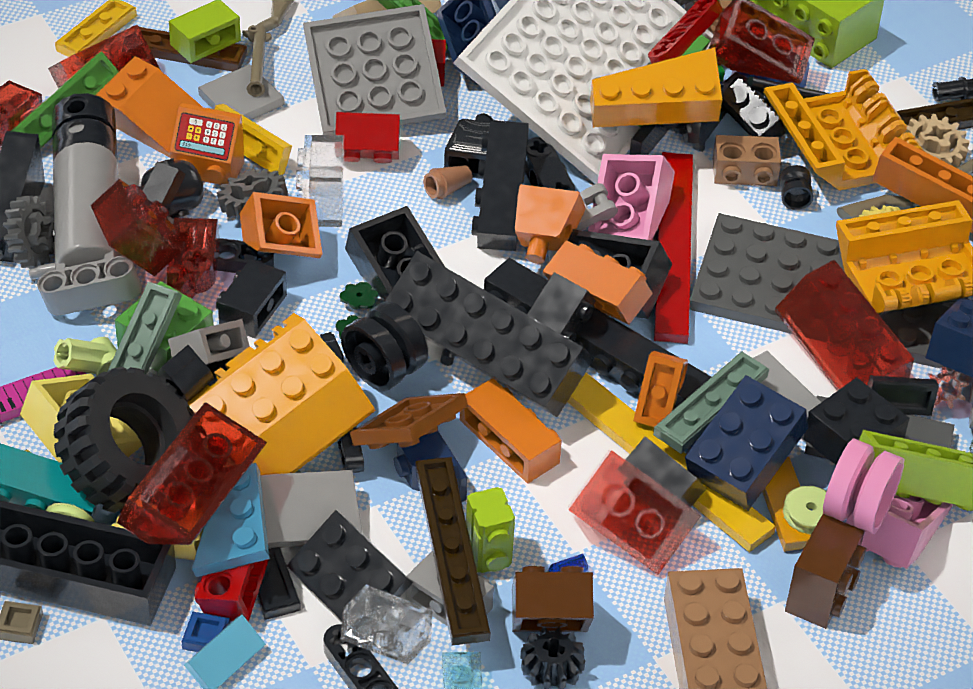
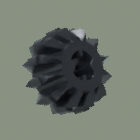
(552, 658)

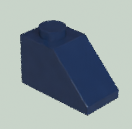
(430, 447)

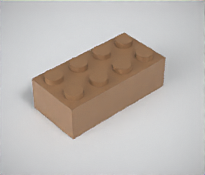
(712, 630)

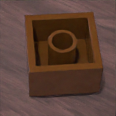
(826, 571)
(552, 599)

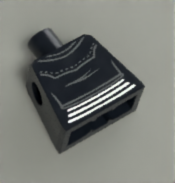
(466, 143)

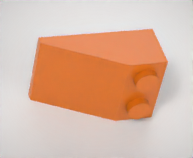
(145, 103)

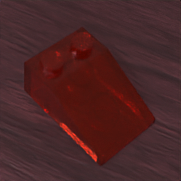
(760, 43)
(633, 511)

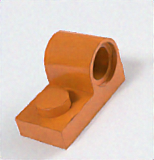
(660, 387)

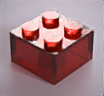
(137, 227)

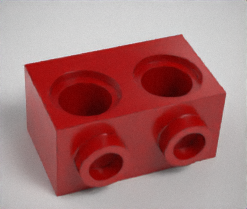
(231, 591)

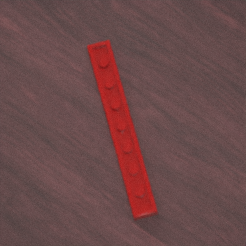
(675, 237)

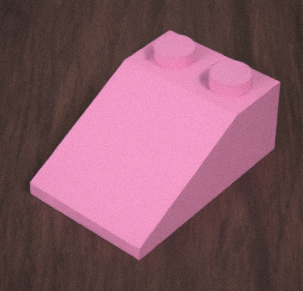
(640, 191)
(905, 530)

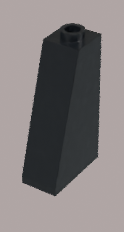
(19, 176)

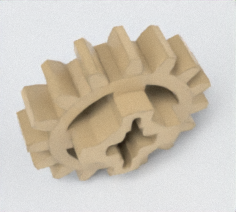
(939, 138)

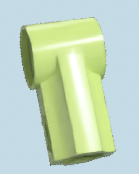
(84, 356)

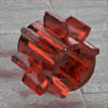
(946, 377)

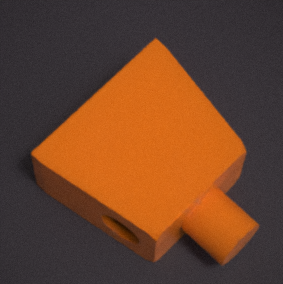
(546, 219)

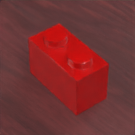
(369, 136)

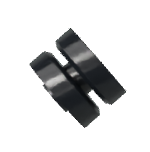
(384, 346)

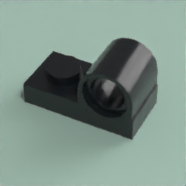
(186, 373)

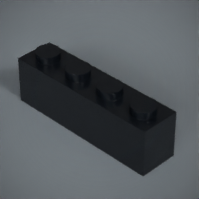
(501, 176)

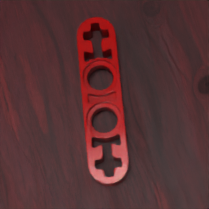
(686, 30)

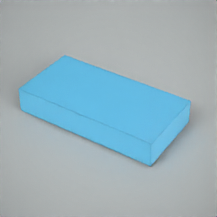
(225, 654)

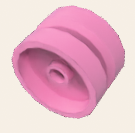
(863, 485)

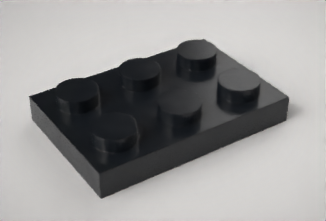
(343, 561)

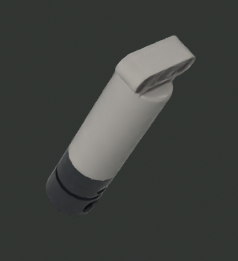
(84, 166)

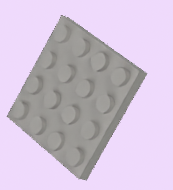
(375, 66)

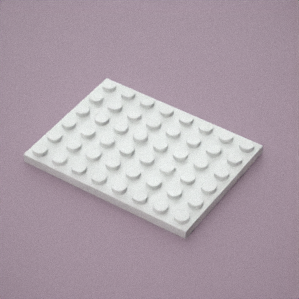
(543, 60)

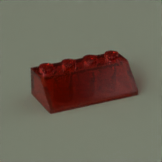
(842, 329)
(191, 479)

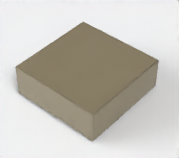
(20, 622)

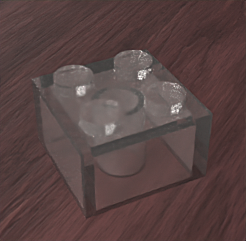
(323, 176)

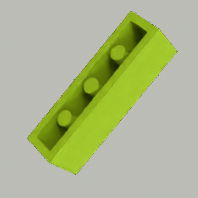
(929, 469)

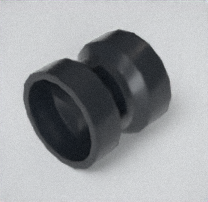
(796, 187)

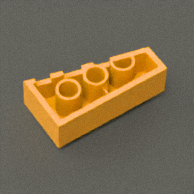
(659, 93)

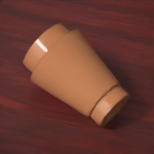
(446, 180)

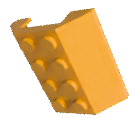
(842, 129)
(909, 255)
(289, 396)

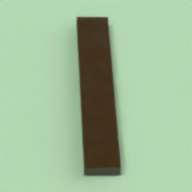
(452, 552)

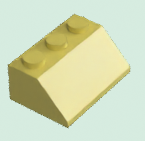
(49, 395)

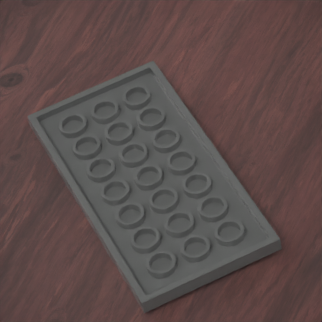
(757, 264)

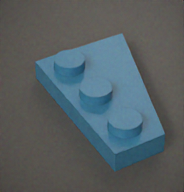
(236, 530)

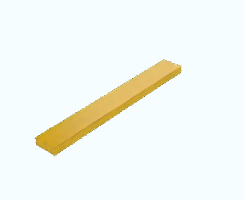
(617, 422)

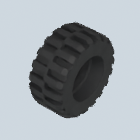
(87, 441)

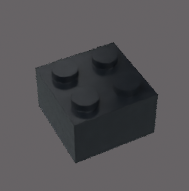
(847, 414)

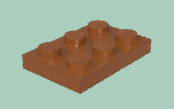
(409, 420)

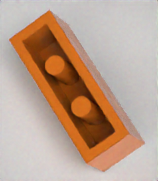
(616, 289)
(511, 430)

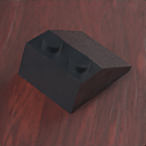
(386, 246)
(635, 252)

